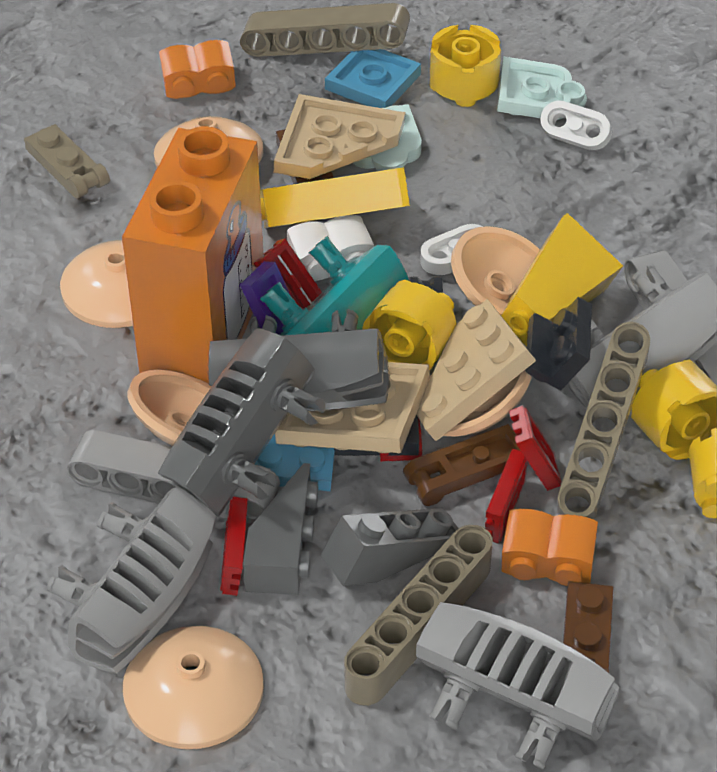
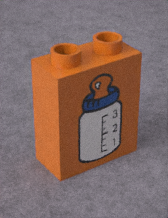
(193, 249)

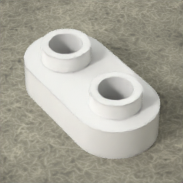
(578, 124)
(437, 251)

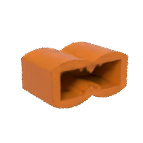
(197, 69)
(549, 546)

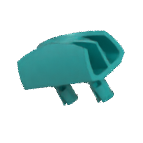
(353, 287)

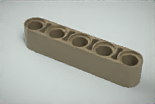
(340, 23)
(610, 405)
(447, 578)

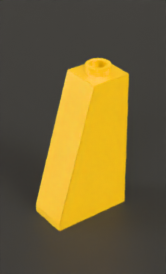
(334, 197)
(565, 268)

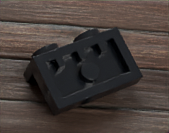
(560, 345)

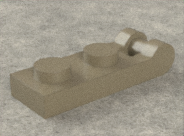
(66, 161)

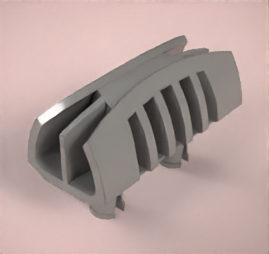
(679, 327)
(141, 585)
(519, 667)

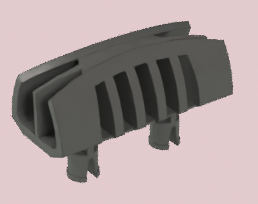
(347, 362)
(239, 419)

